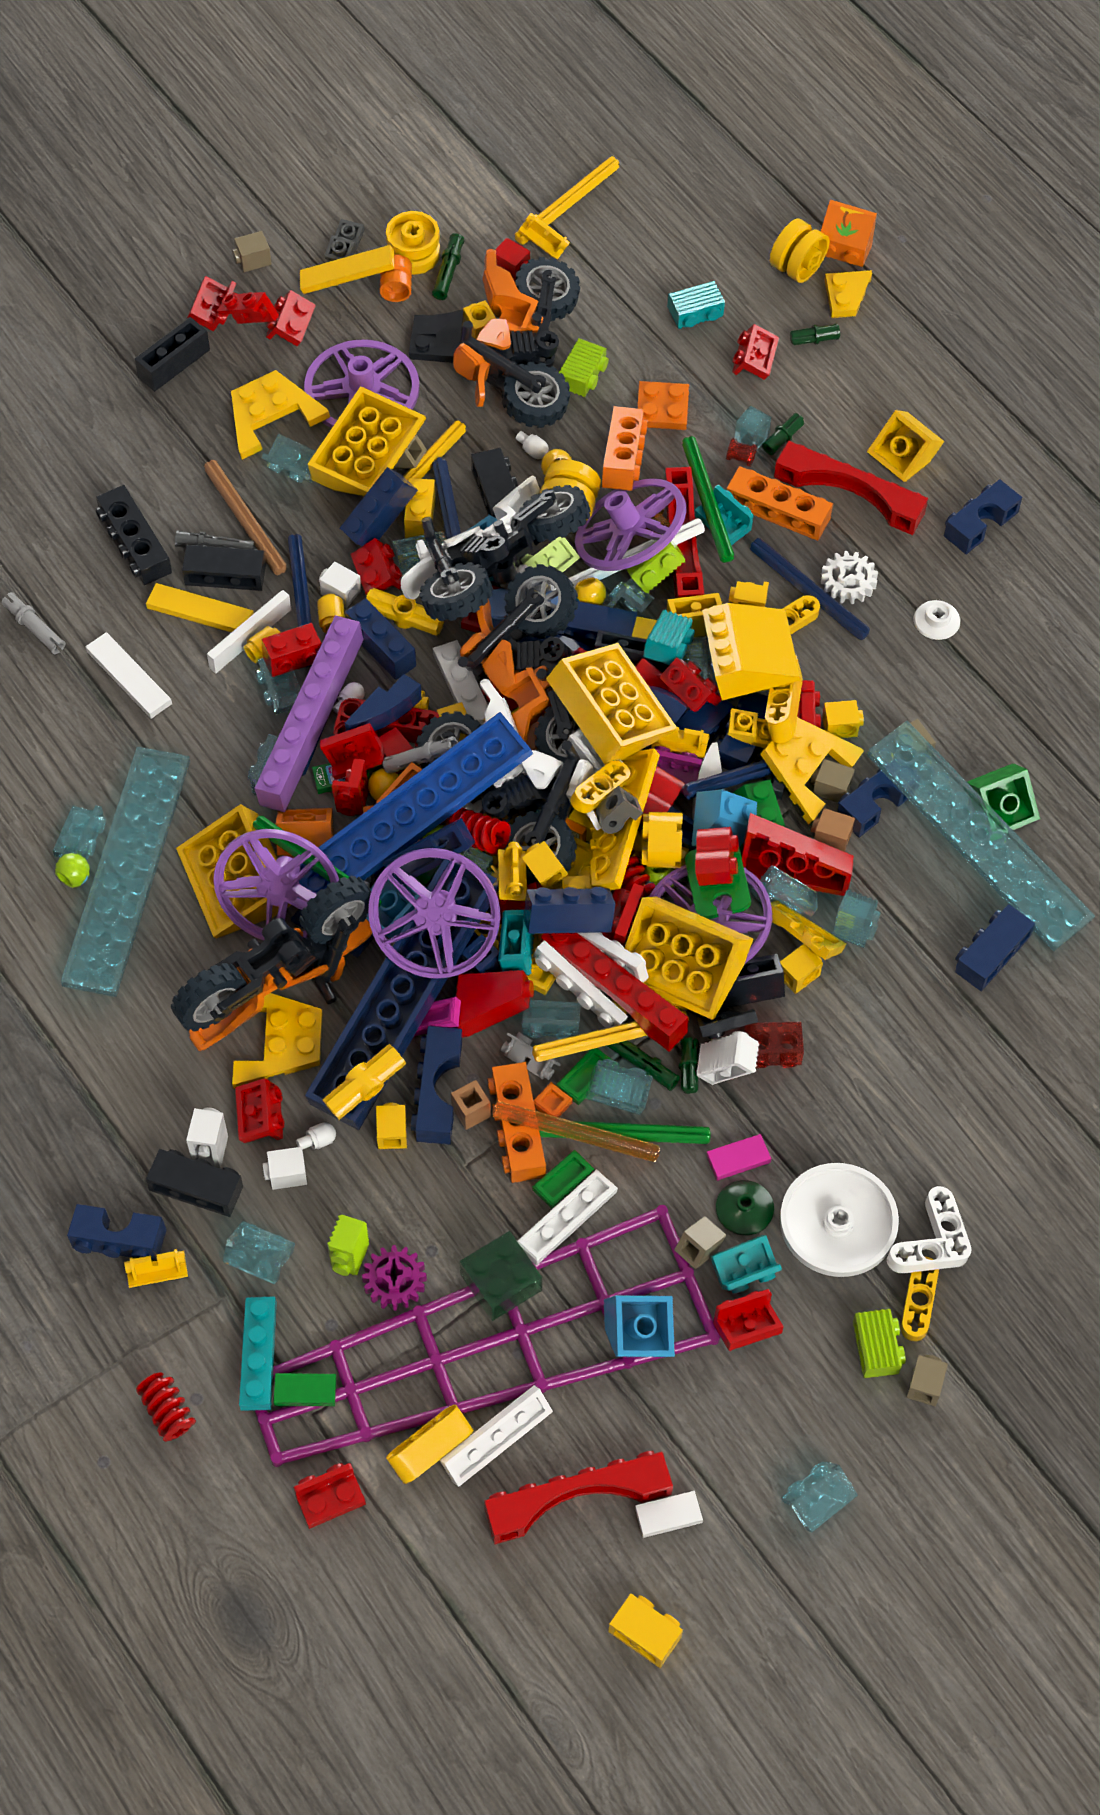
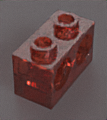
(772, 1036)

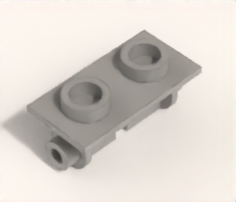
(520, 1049)

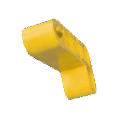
(783, 710)

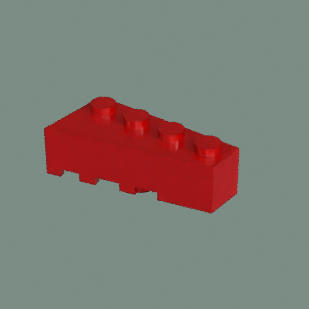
(797, 855)

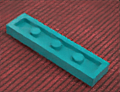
(258, 1353)

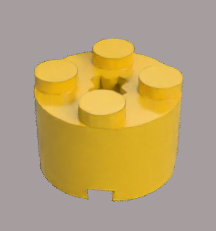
(664, 840)

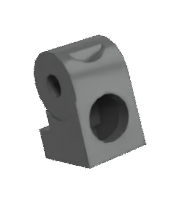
(617, 809)

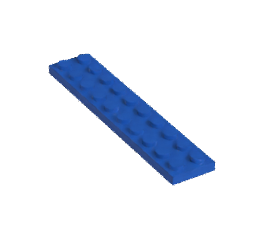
(423, 801)

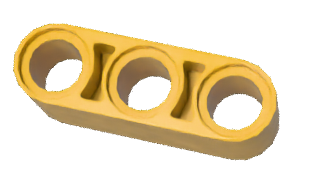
(429, 1444)

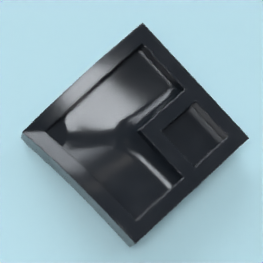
(436, 336)
(725, 1021)

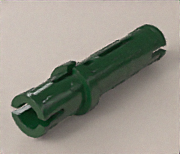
(451, 258)
(643, 1061)

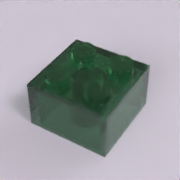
(501, 1275)

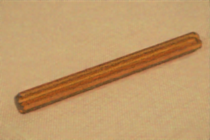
(576, 1131)

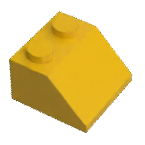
(905, 445)

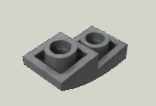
(345, 240)

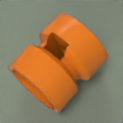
(396, 283)

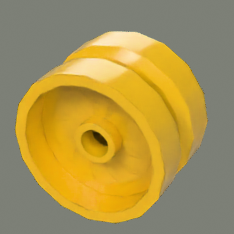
(415, 237)
(799, 250)
(574, 474)

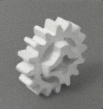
(849, 577)

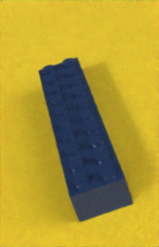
(396, 999)

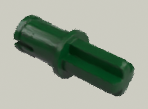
(815, 334)
(783, 433)
(689, 1065)

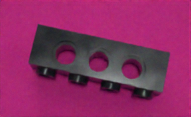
(133, 535)

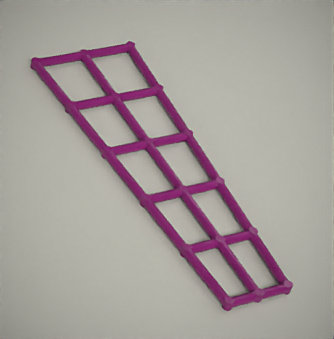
(519, 1331)

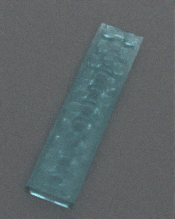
(980, 835)
(125, 872)

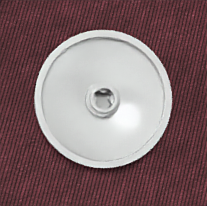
(839, 1219)

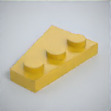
(806, 931)

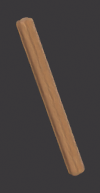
(245, 517)

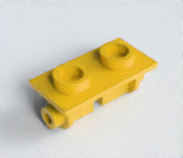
(544, 236)
(685, 741)
(512, 873)
(145, 1271)

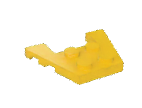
(267, 401)
(799, 758)
(290, 1041)

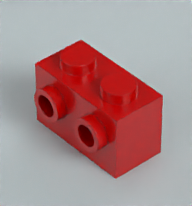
(290, 649)

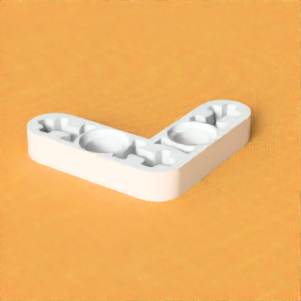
(941, 1245)

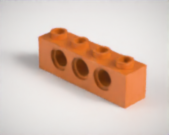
(624, 448)
(781, 503)
(526, 1164)

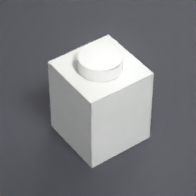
(341, 582)
(285, 1168)

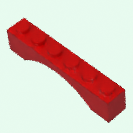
(806, 467)
(688, 576)
(652, 1012)
(638, 1479)

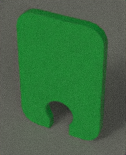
(705, 895)

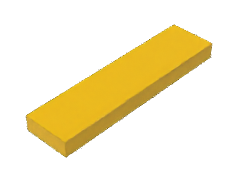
(347, 269)
(197, 608)

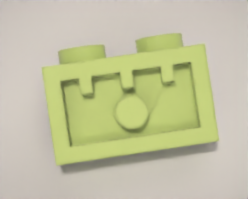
(556, 554)

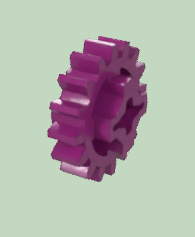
(381, 1277)

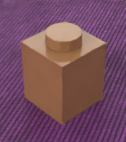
(833, 829)
(471, 1104)

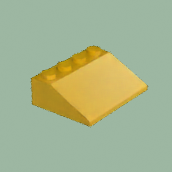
(364, 443)
(750, 648)
(610, 702)
(200, 858)
(687, 955)

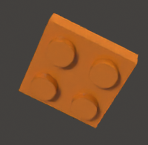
(664, 404)

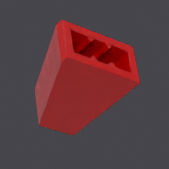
(491, 998)

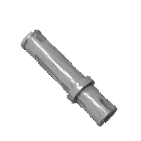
(26, 616)
(426, 753)

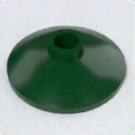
(742, 1219)

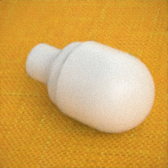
(533, 445)
(351, 690)
(317, 1136)

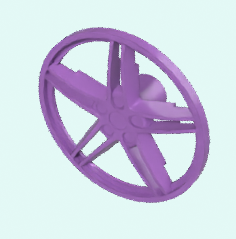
(362, 373)
(630, 521)
(276, 882)
(722, 906)
(434, 912)

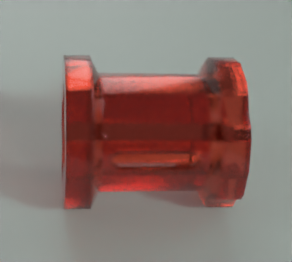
(741, 452)

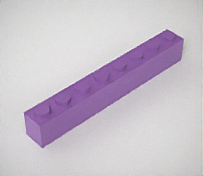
(309, 714)

